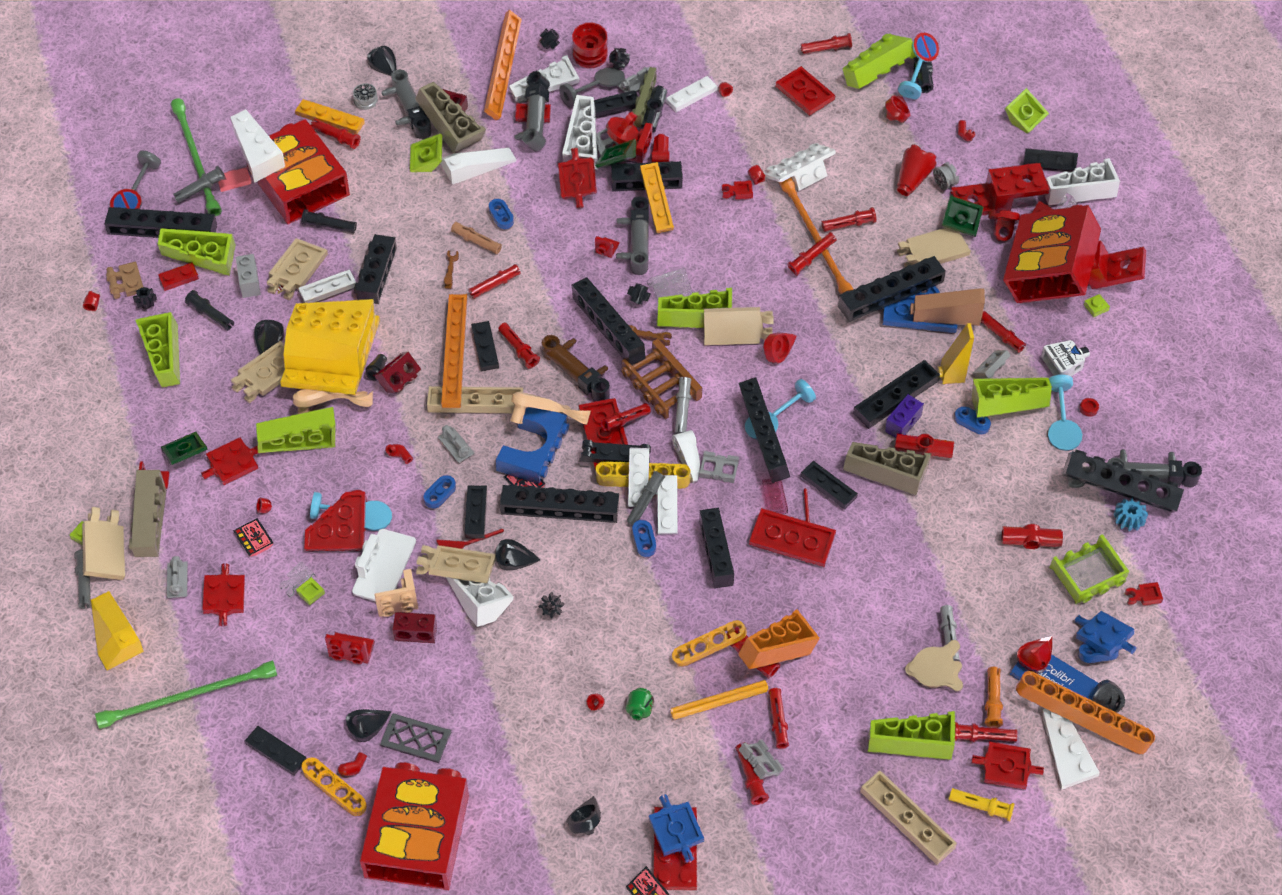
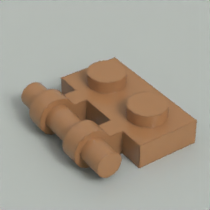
(129, 275)

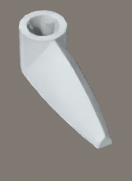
(687, 452)

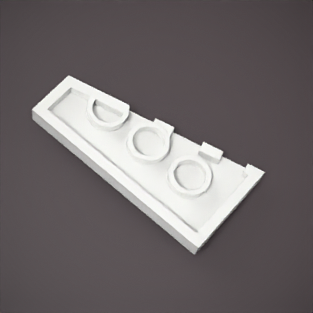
(556, 73)
(1069, 752)

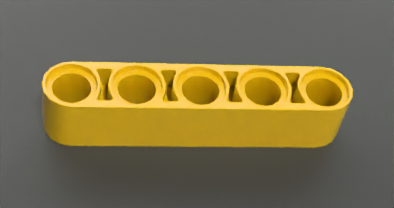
(615, 470)

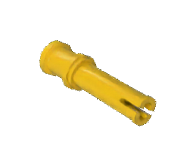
(991, 806)

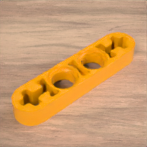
(710, 646)
(336, 784)

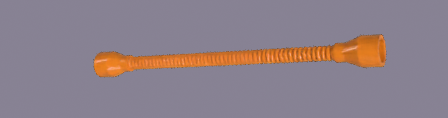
(789, 187)

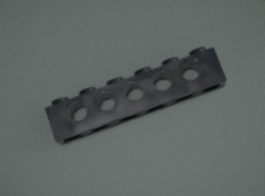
(149, 222)
(891, 288)
(608, 321)
(764, 430)
(1172, 492)
(550, 508)

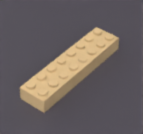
(475, 400)
(908, 817)

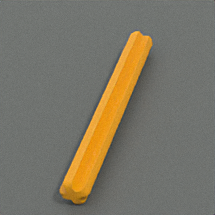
(719, 699)

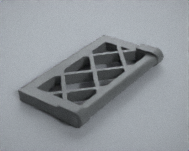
(411, 751)

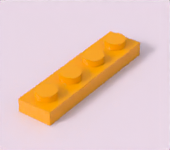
(330, 116)
(657, 197)

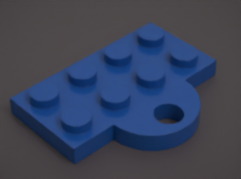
(899, 315)

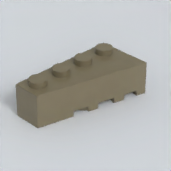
(449, 118)
(888, 466)
(147, 513)

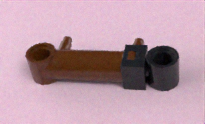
(588, 379)

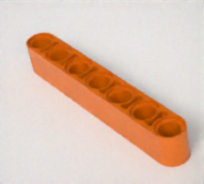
(1085, 712)

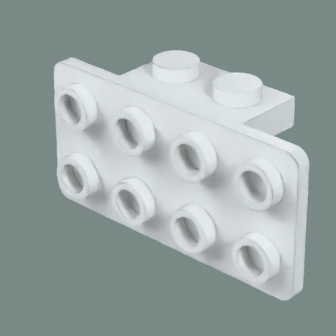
(804, 167)
(382, 563)

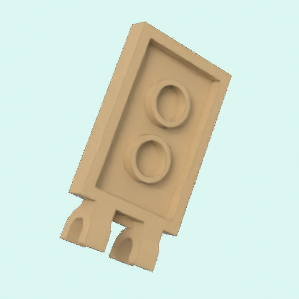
(942, 243)
(295, 267)
(736, 325)
(261, 373)
(103, 546)
(456, 563)

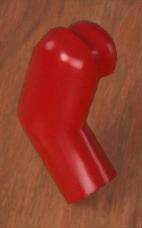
(963, 133)
(398, 450)
(353, 767)

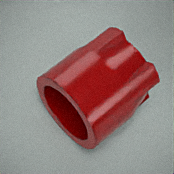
(756, 174)
(91, 301)

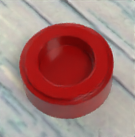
(1089, 407)

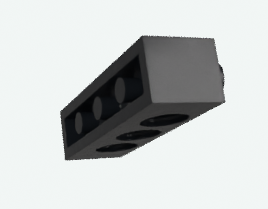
(629, 177)
(376, 268)
(716, 548)

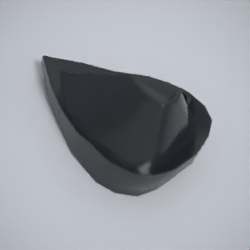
(382, 60)
(268, 334)
(514, 554)
(1108, 694)
(366, 721)
(585, 817)

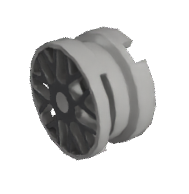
(365, 98)
(945, 176)

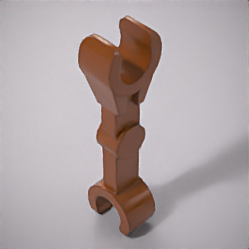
(448, 279)
(648, 335)

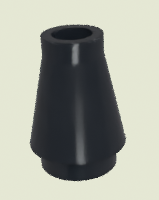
(375, 366)

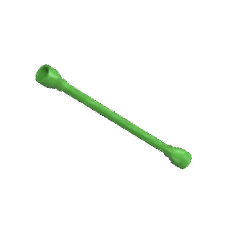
(179, 109)
(108, 717)

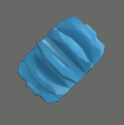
(1130, 514)

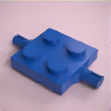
(1105, 634)
(676, 828)

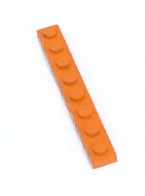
(502, 65)
(454, 351)

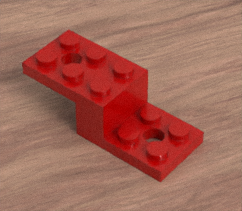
(1003, 186)
(1109, 269)

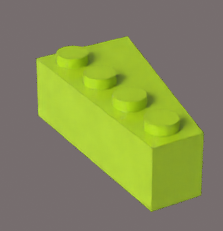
(878, 60)
(689, 310)
(162, 346)
(1009, 395)
(297, 432)
(915, 736)

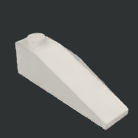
(471, 164)
(481, 600)

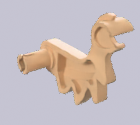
(305, 398)
(526, 400)

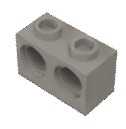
(248, 275)

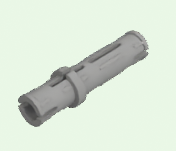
(682, 405)
(949, 631)

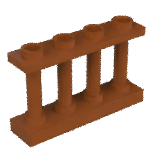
(669, 364)

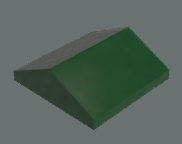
(617, 154)
(962, 216)
(183, 448)

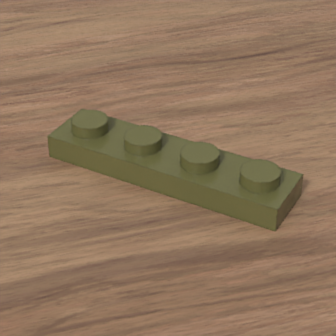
(645, 93)

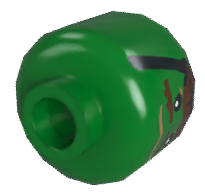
(639, 703)

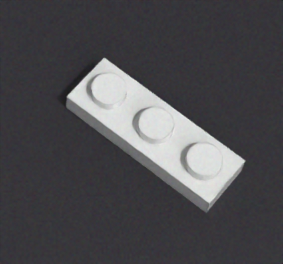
(691, 94)
(327, 287)
(637, 474)
(667, 506)

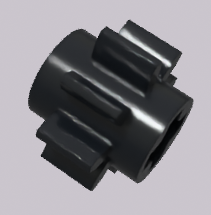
(549, 38)
(619, 58)
(638, 293)
(144, 298)
(555, 601)

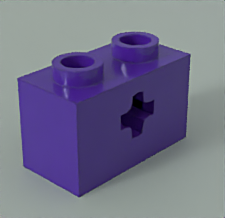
(904, 416)

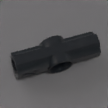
(924, 75)
(655, 107)

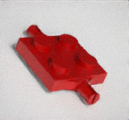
(577, 178)
(231, 461)
(223, 594)
(1007, 765)

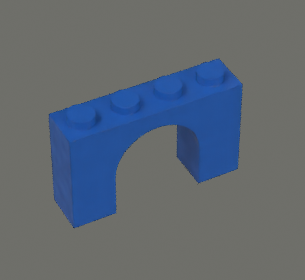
(534, 464)

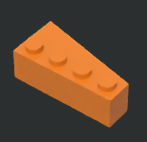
(779, 642)

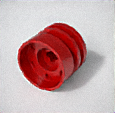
(590, 45)

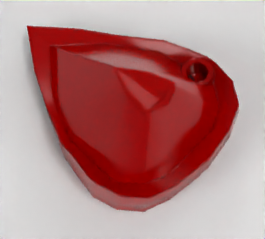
(897, 109)
(778, 346)
(1035, 654)

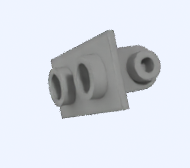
(634, 82)
(455, 444)
(177, 578)

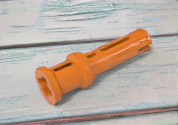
(993, 705)

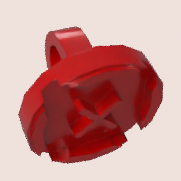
(622, 128)
(1004, 219)

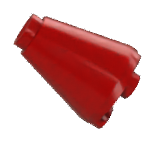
(914, 169)

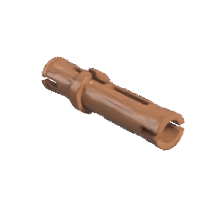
(473, 236)

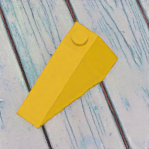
(956, 359)
(113, 632)

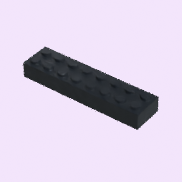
(890, 396)

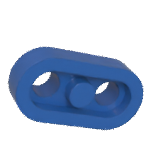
(501, 215)
(971, 421)
(438, 492)
(645, 539)
(1090, 655)

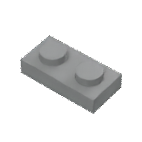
(991, 364)

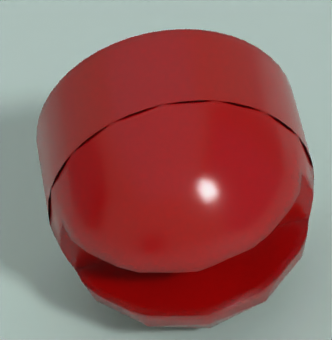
(725, 89)
(263, 505)
(592, 699)

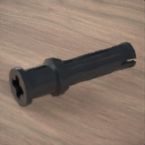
(320, 220)
(203, 306)

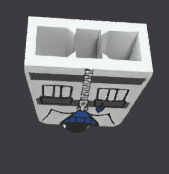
(1064, 358)

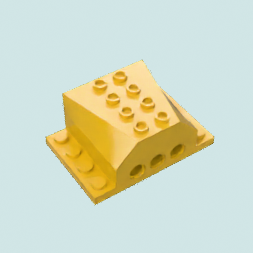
(329, 345)

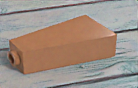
(950, 307)

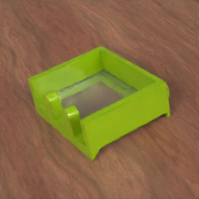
(1090, 570)

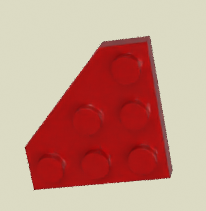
(339, 526)

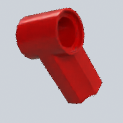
(660, 151)

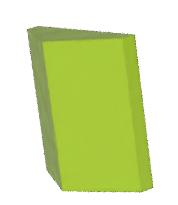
(1025, 111)
(426, 154)

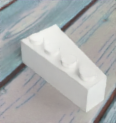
(582, 130)
(257, 147)
(1084, 184)

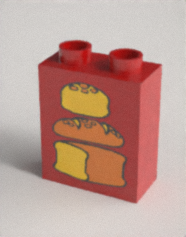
(310, 173)
(1052, 254)
(415, 826)

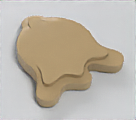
(936, 667)

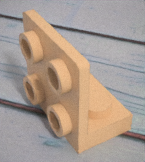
(399, 599)

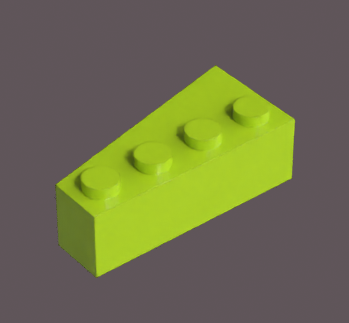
(204, 249)

